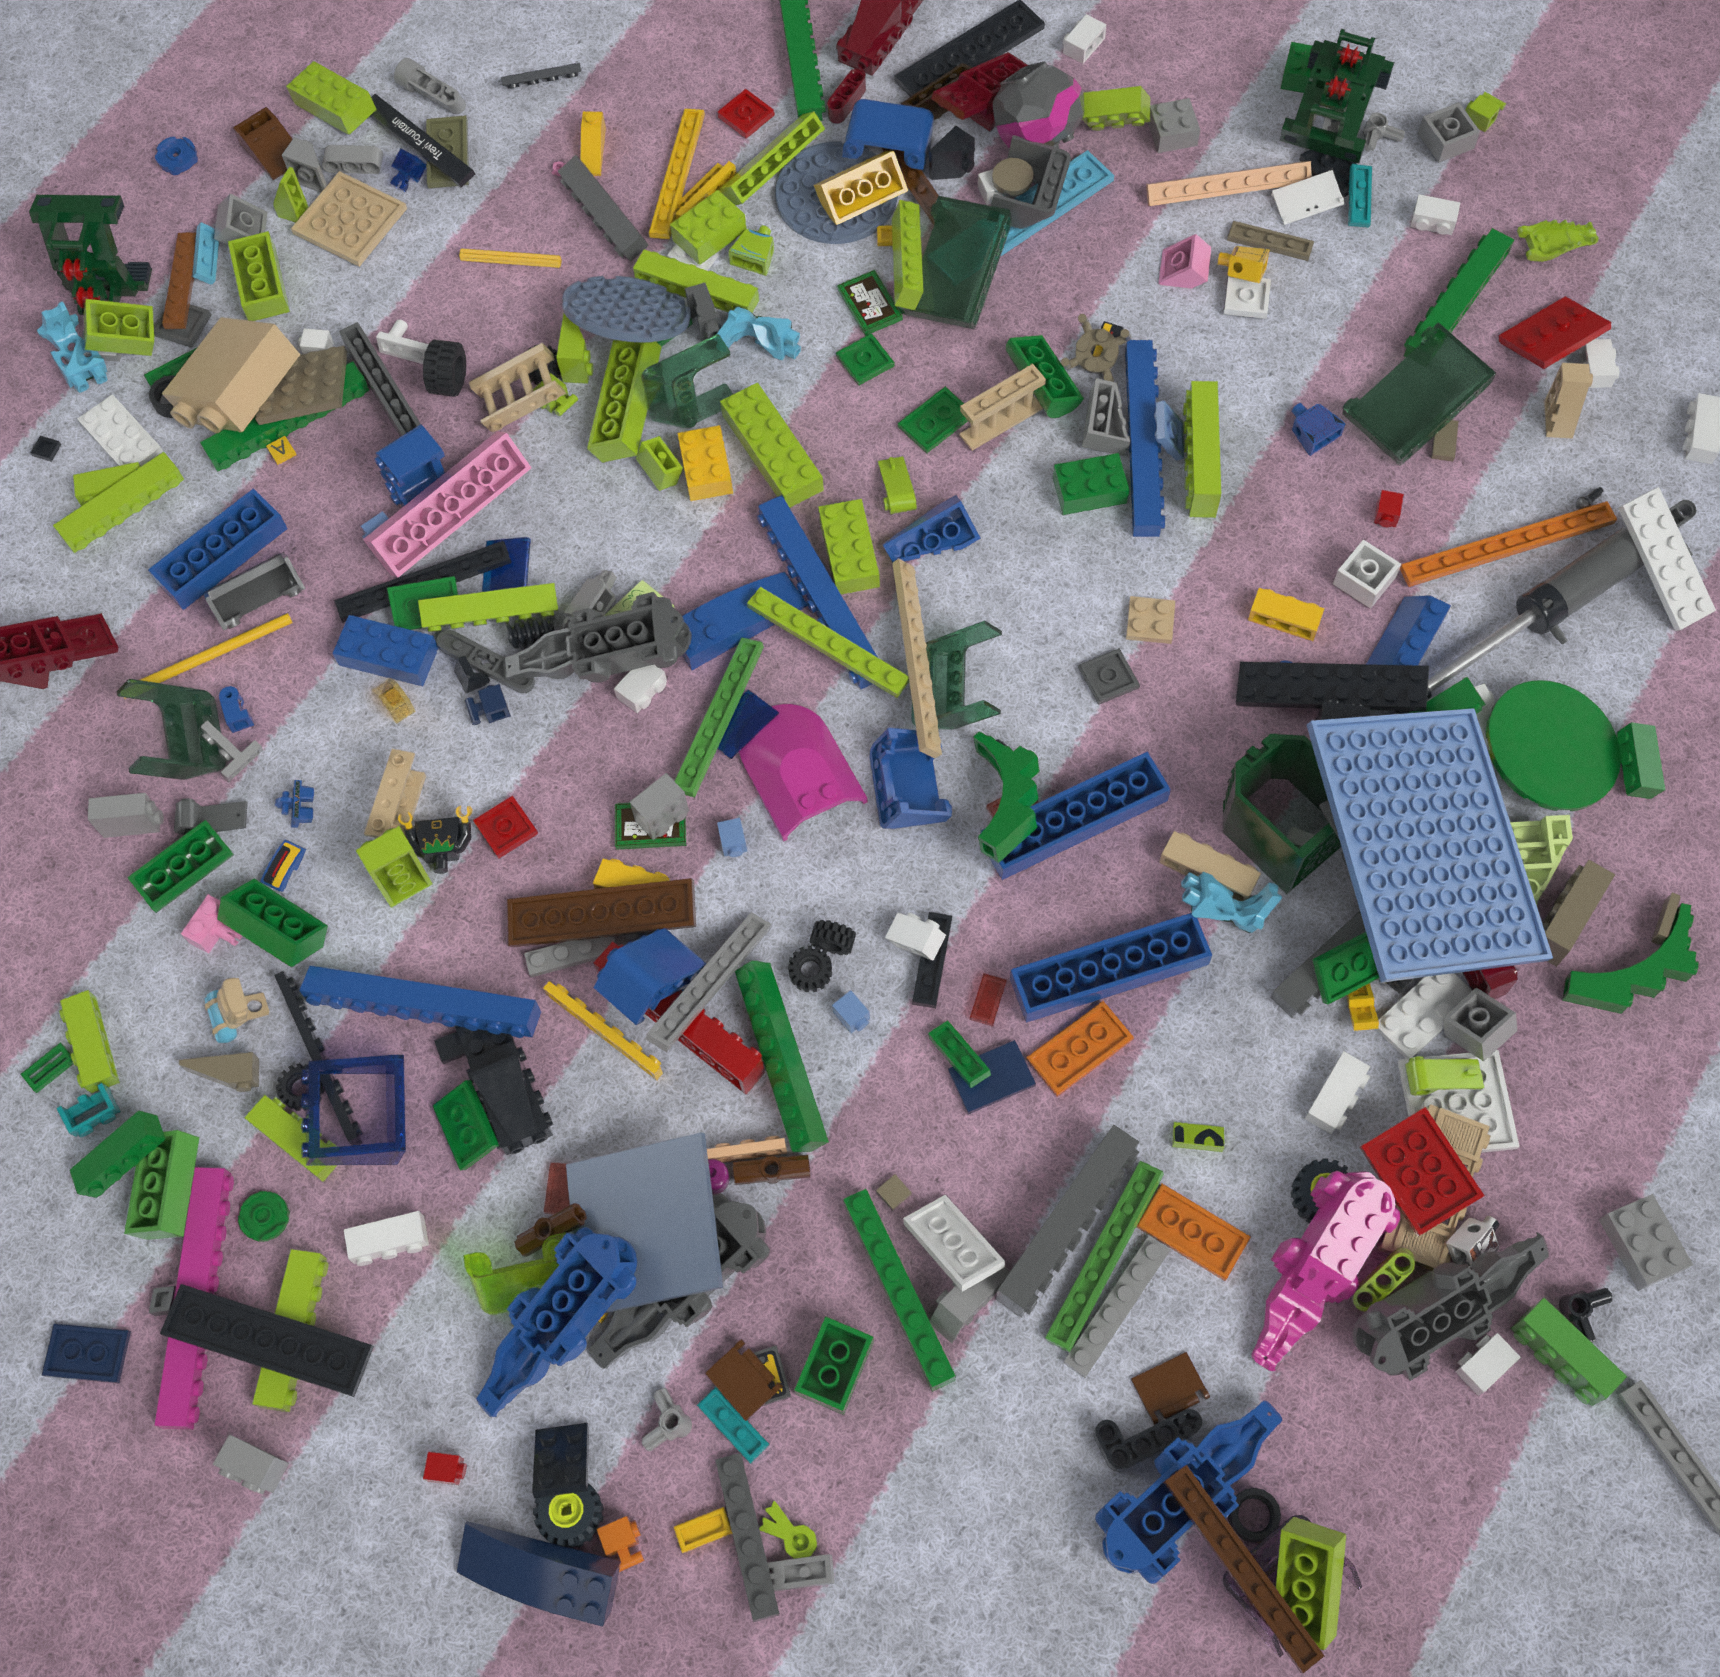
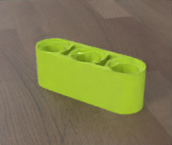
(1389, 1268)

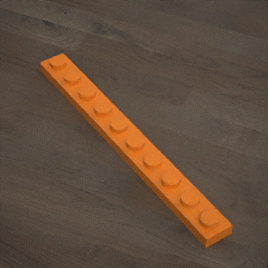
(1508, 544)

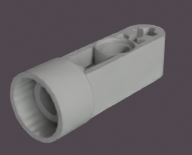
(415, 78)

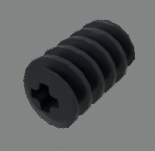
(528, 632)

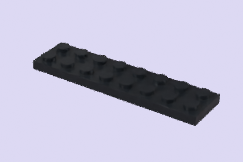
(973, 47)
(1312, 683)
(267, 1340)

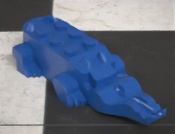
(558, 1317)
(1144, 1530)

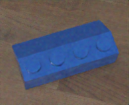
(1410, 631)

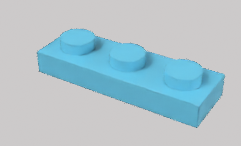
(205, 254)

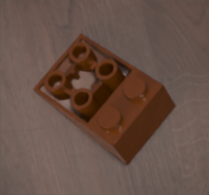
(264, 141)

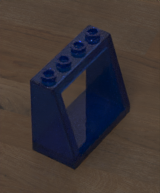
(364, 1154)

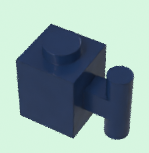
(492, 705)

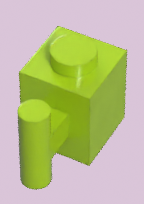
(1484, 110)
(563, 403)

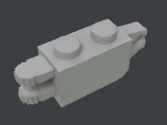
(594, 594)

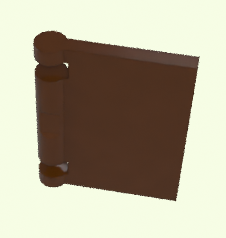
(743, 1380)
(1170, 1387)

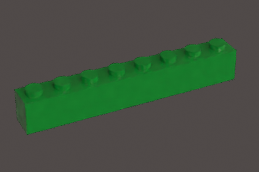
(801, 57)
(1466, 287)
(232, 446)
(781, 1057)
(899, 1290)

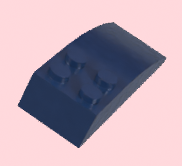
(539, 1573)

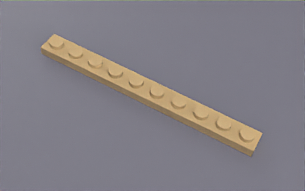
(917, 659)

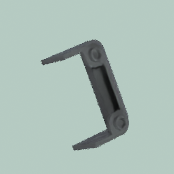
(1049, 170)
(253, 589)

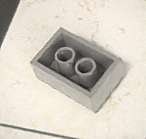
(1645, 1242)

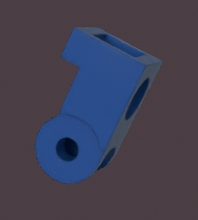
(232, 704)

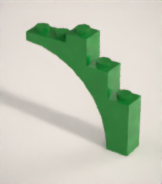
(1014, 815)
(1615, 989)

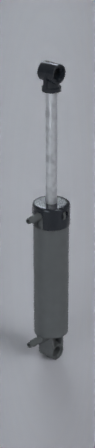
(1564, 594)

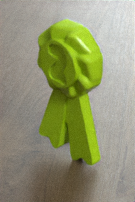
(798, 1540)

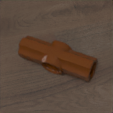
(754, 1171)
(561, 1222)

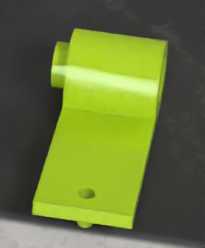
(897, 485)
(1442, 1074)

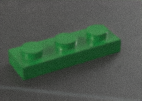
(959, 1054)

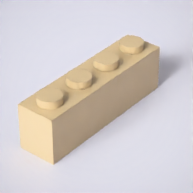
(1190, 856)

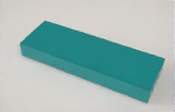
(1360, 195)
(732, 1425)

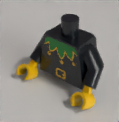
(439, 839)

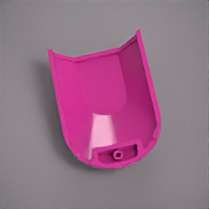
(798, 768)

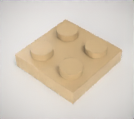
(1150, 620)

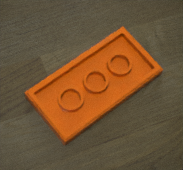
(1080, 1048)
(1193, 1232)

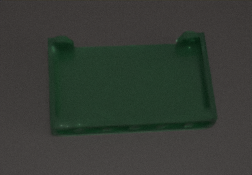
(960, 261)
(1420, 395)

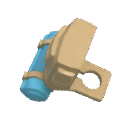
(229, 1009)

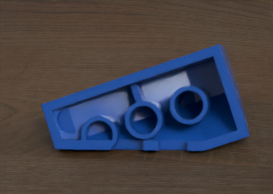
(937, 530)

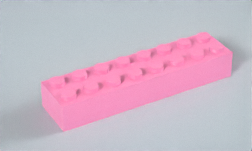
(447, 504)

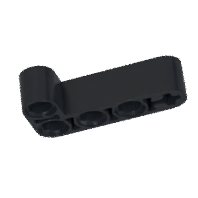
(1149, 1435)

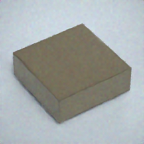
(893, 1192)

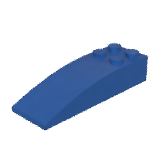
(727, 619)

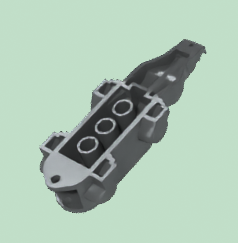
(606, 644)
(740, 1247)
(1443, 1306)

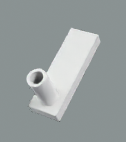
(395, 345)

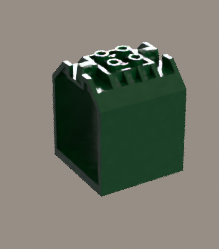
(1279, 758)

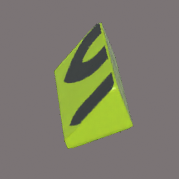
(1198, 1137)

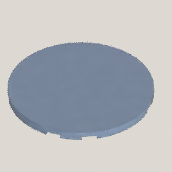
(800, 203)
(626, 309)

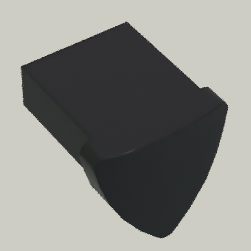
(469, 680)

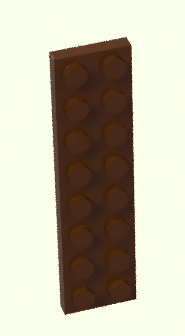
(601, 912)

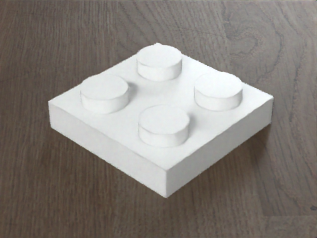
(1247, 298)

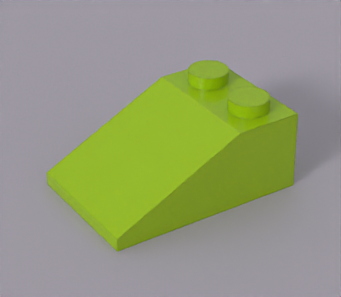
(573, 355)

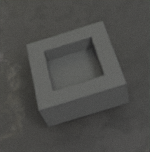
(162, 1300)

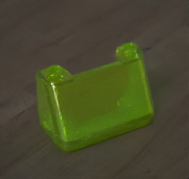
(500, 1286)

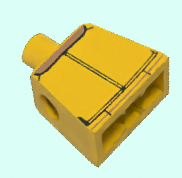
(1245, 263)

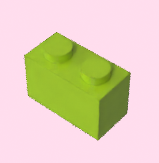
(659, 463)

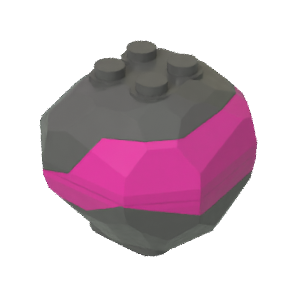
(1039, 105)

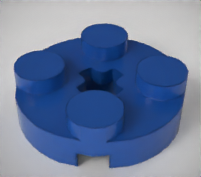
(175, 165)

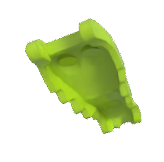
(1553, 239)

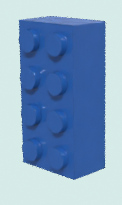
(385, 650)

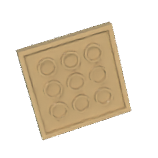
(349, 218)

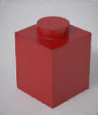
(1388, 508)
(444, 1468)

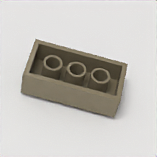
(1575, 908)

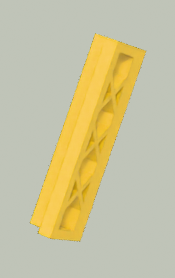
(706, 186)

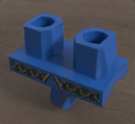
(299, 794)

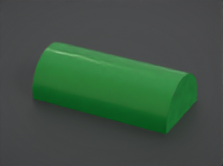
(1059, 393)
(180, 866)

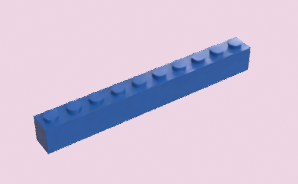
(1143, 447)
(811, 576)
(421, 1001)

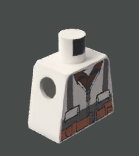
(1472, 1240)

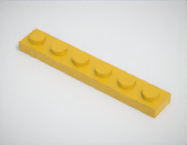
(611, 1035)

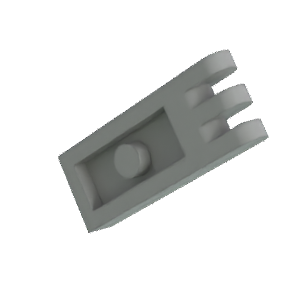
(802, 1572)

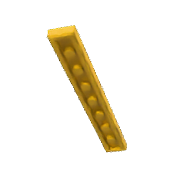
(676, 173)

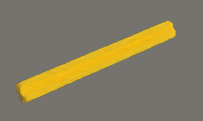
(513, 258)

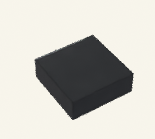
(45, 448)
(449, 1048)

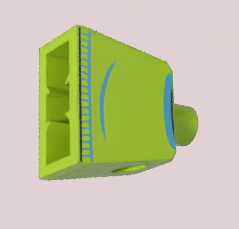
(753, 250)

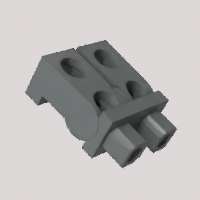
(703, 308)

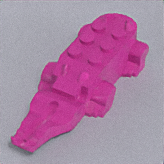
(1325, 1260)

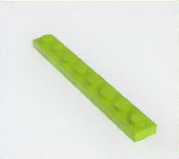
(828, 642)

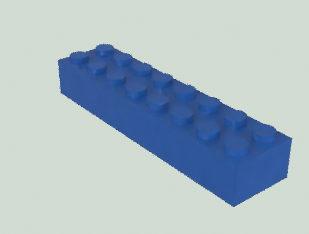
(1088, 811)
(1110, 967)

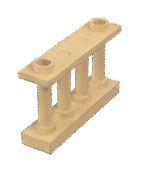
(509, 372)
(1002, 407)
(396, 794)

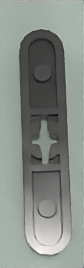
(459, 645)

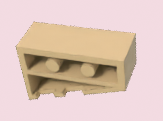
(1566, 399)

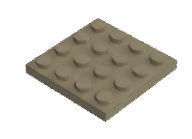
(308, 387)

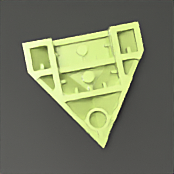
(1542, 848)

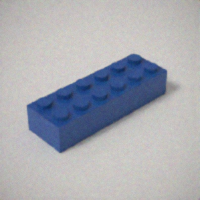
(218, 549)

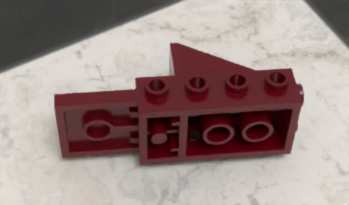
(875, 32)
(976, 89)
(47, 645)

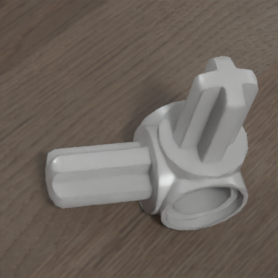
(1376, 128)
(668, 1416)

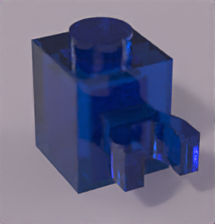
(408, 168)

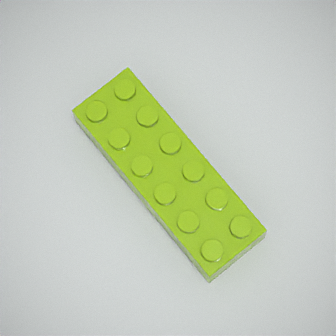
(622, 401)
(771, 445)
(1202, 449)

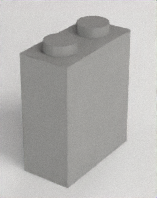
(124, 815)

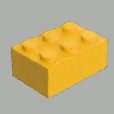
(705, 463)

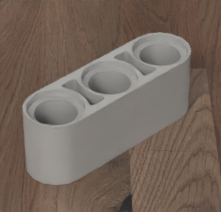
(352, 159)

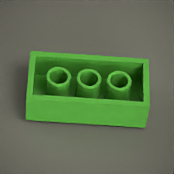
(163, 1188)
(1567, 1353)

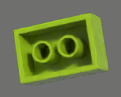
(1116, 108)
(708, 227)
(118, 327)

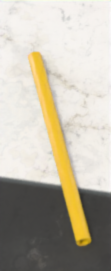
(219, 649)

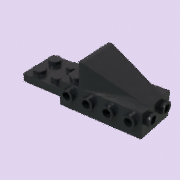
(505, 1089)

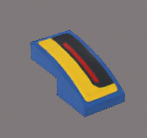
(282, 865)

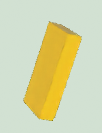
(703, 1530)

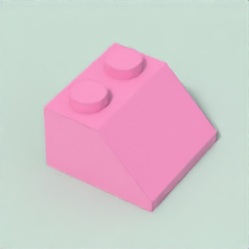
(1185, 263)

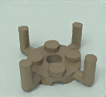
(1094, 338)

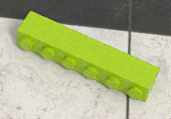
(772, 158)
(907, 255)
(676, 276)
(119, 502)
(488, 605)
(297, 1302)

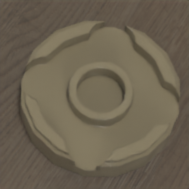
(1012, 176)

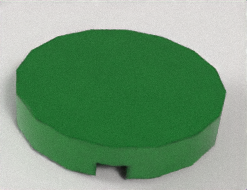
(267, 1223)

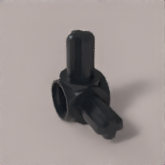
(1586, 1303)

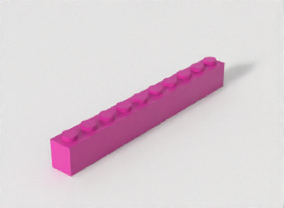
(197, 1269)

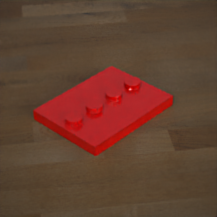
(1554, 332)
(1422, 1171)

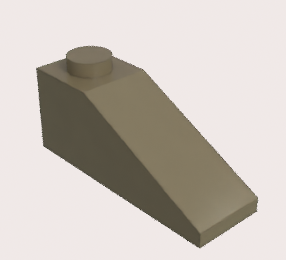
(231, 1070)

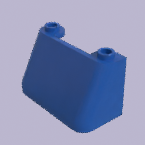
(891, 128)
(905, 782)

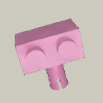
(205, 929)

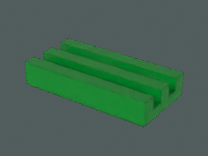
(49, 1067)

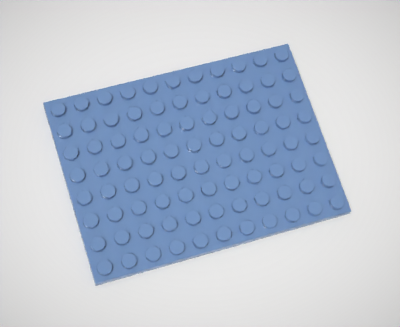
(1428, 843)

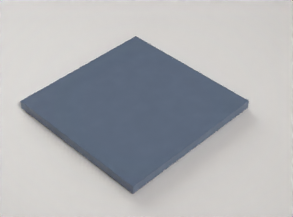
(660, 1205)

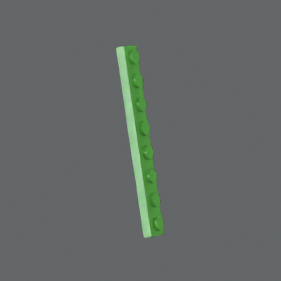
(718, 716)
(1104, 1256)

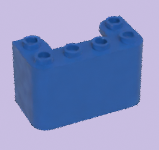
(410, 464)
(646, 973)

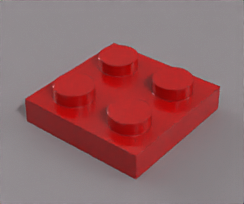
(746, 113)
(505, 827)

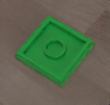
(865, 359)

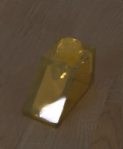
(394, 700)

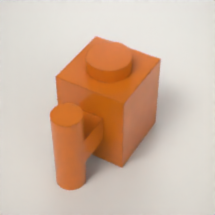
(618, 1538)

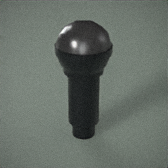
(1586, 501)

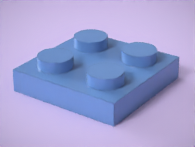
(1169, 430)

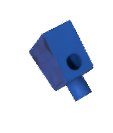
(1316, 427)

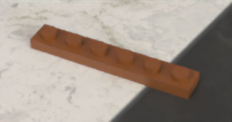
(180, 283)

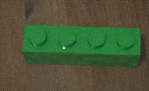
(117, 1154)

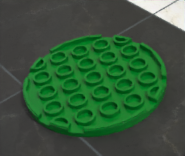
(1553, 745)

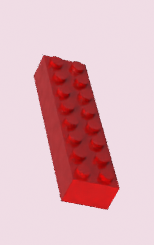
(710, 1041)

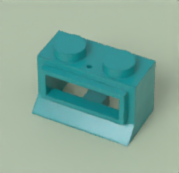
(85, 1104)

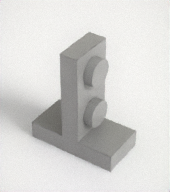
(229, 751)

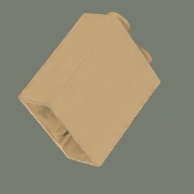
(230, 375)

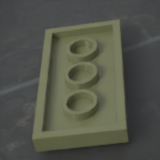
(453, 135)

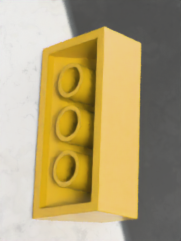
(861, 187)

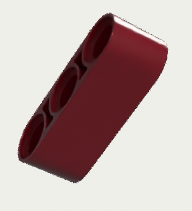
(846, 95)

